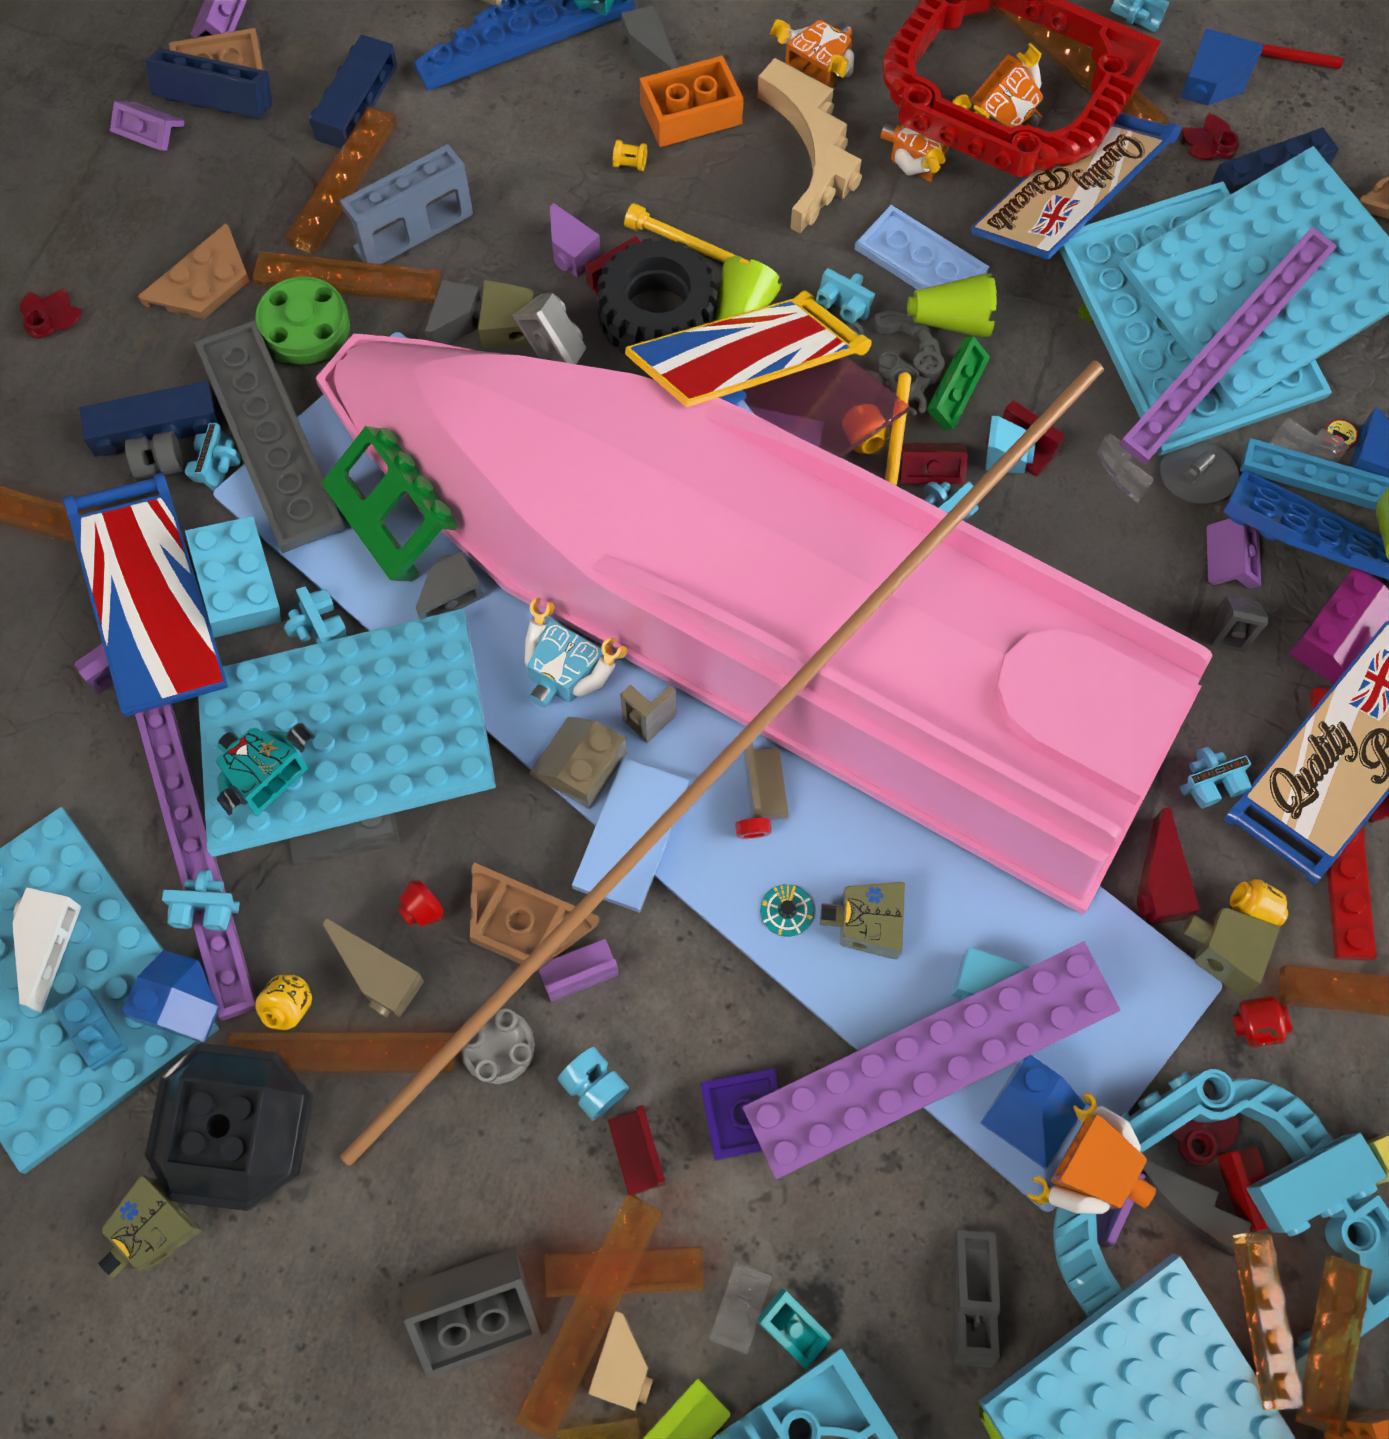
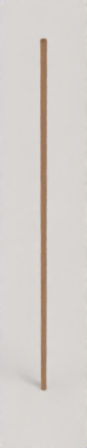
(720, 764)

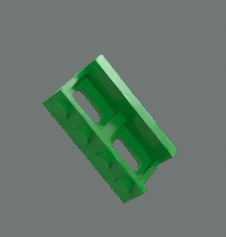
(368, 513)

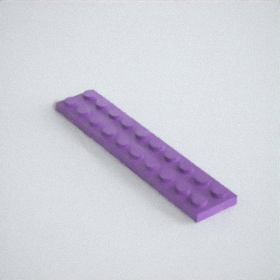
(930, 1059)

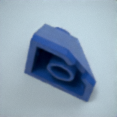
(173, 997)

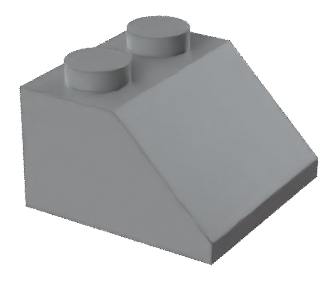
(550, 329)

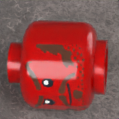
(1262, 1021)

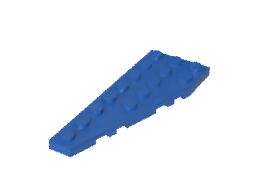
(509, 33)
(1305, 525)

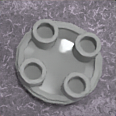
(500, 1048)

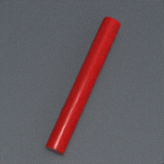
(1301, 56)

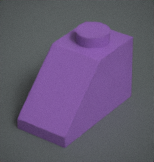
(572, 241)

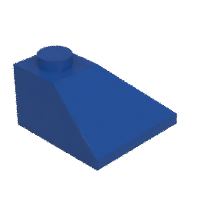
(1220, 67)
(1034, 1111)

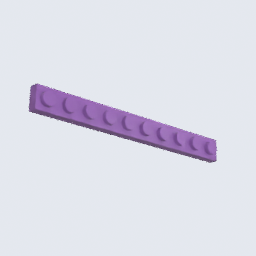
(1227, 346)
(187, 834)

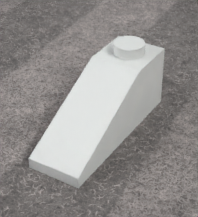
(40, 935)

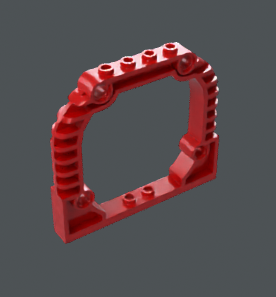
(1121, 63)

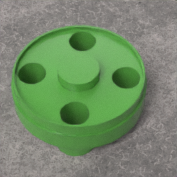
(303, 320)

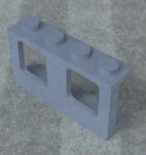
(405, 196)

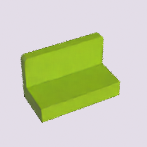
(692, 1416)

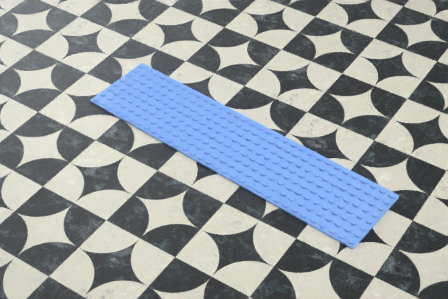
(825, 844)

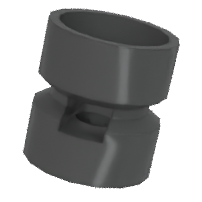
(165, 451)

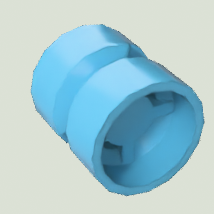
(606, 1086)

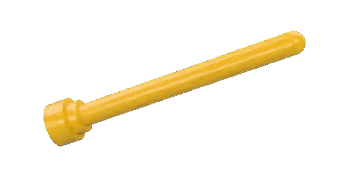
(638, 218)
(897, 432)

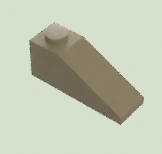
(379, 976)

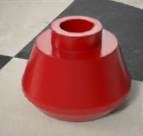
(419, 905)

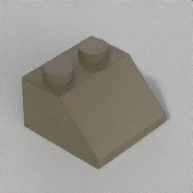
(580, 759)

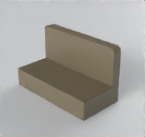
(648, 717)
(765, 783)

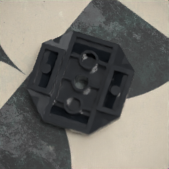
(266, 1132)

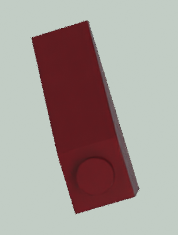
(1165, 881)

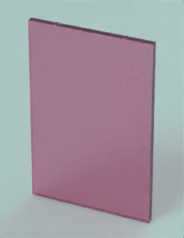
(827, 405)

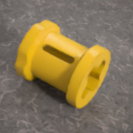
(620, 159)

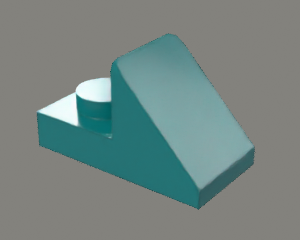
(793, 1328)

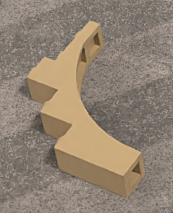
(809, 109)

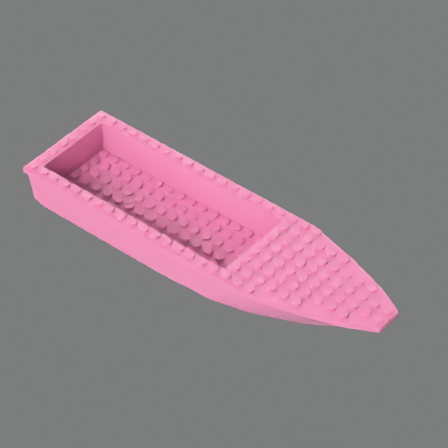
(733, 551)

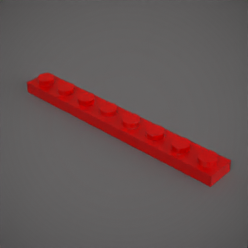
(1350, 893)

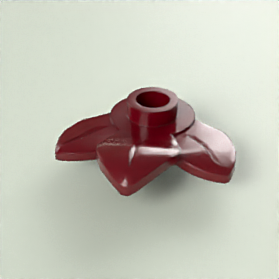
(1212, 140)
(48, 314)
(1211, 1136)

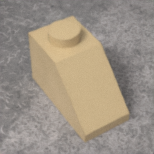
(621, 1368)

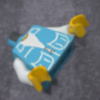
(564, 661)

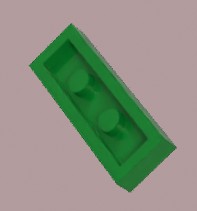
(958, 383)

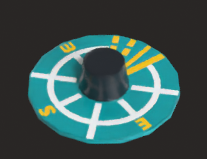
(787, 910)

